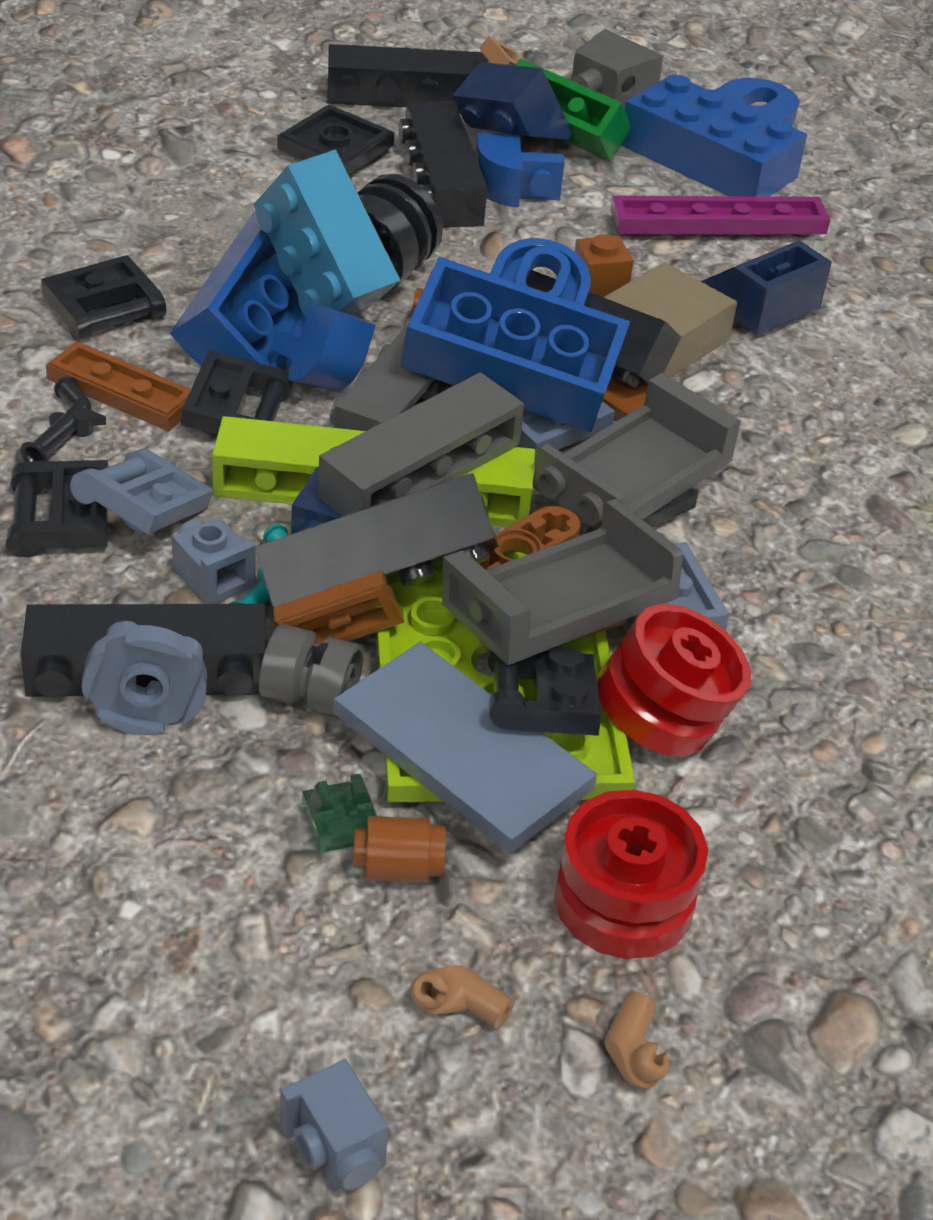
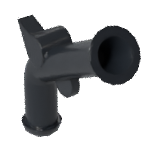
(76, 420)

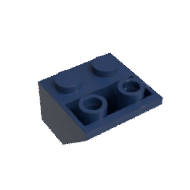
(775, 286)

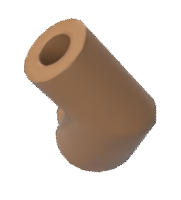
(459, 990)
(628, 1045)

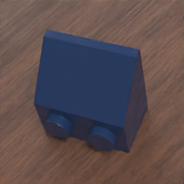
(511, 102)

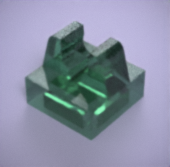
(336, 812)

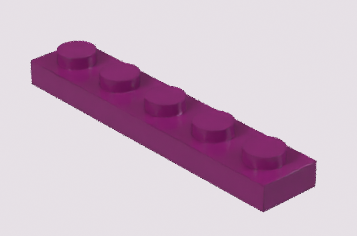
(719, 215)

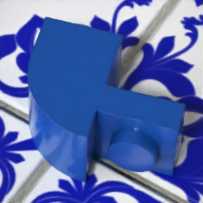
(517, 174)
(328, 349)

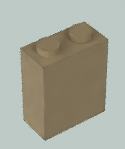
(689, 306)

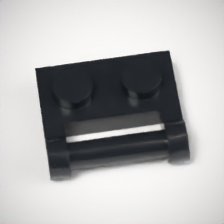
(100, 286)
(224, 386)
(70, 523)
(563, 693)

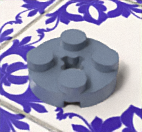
(152, 651)

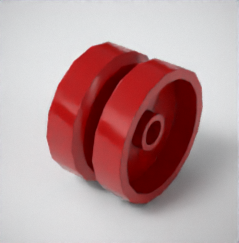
(673, 680)
(630, 873)

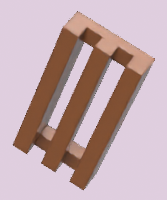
(339, 603)

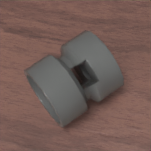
(303, 668)

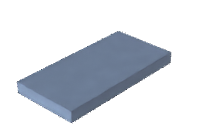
(443, 736)

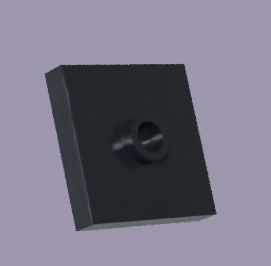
(331, 129)

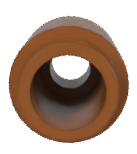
(400, 849)

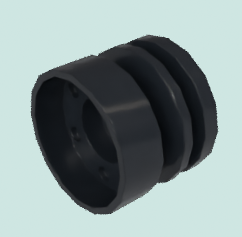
(404, 221)

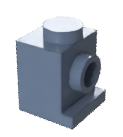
(207, 547)
(335, 1126)

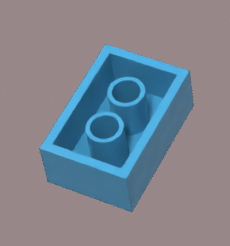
(325, 236)

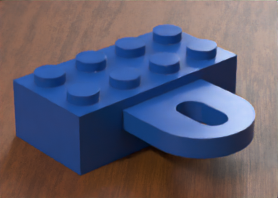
(719, 133)
(525, 340)

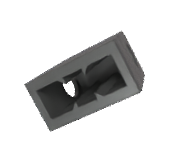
(616, 66)

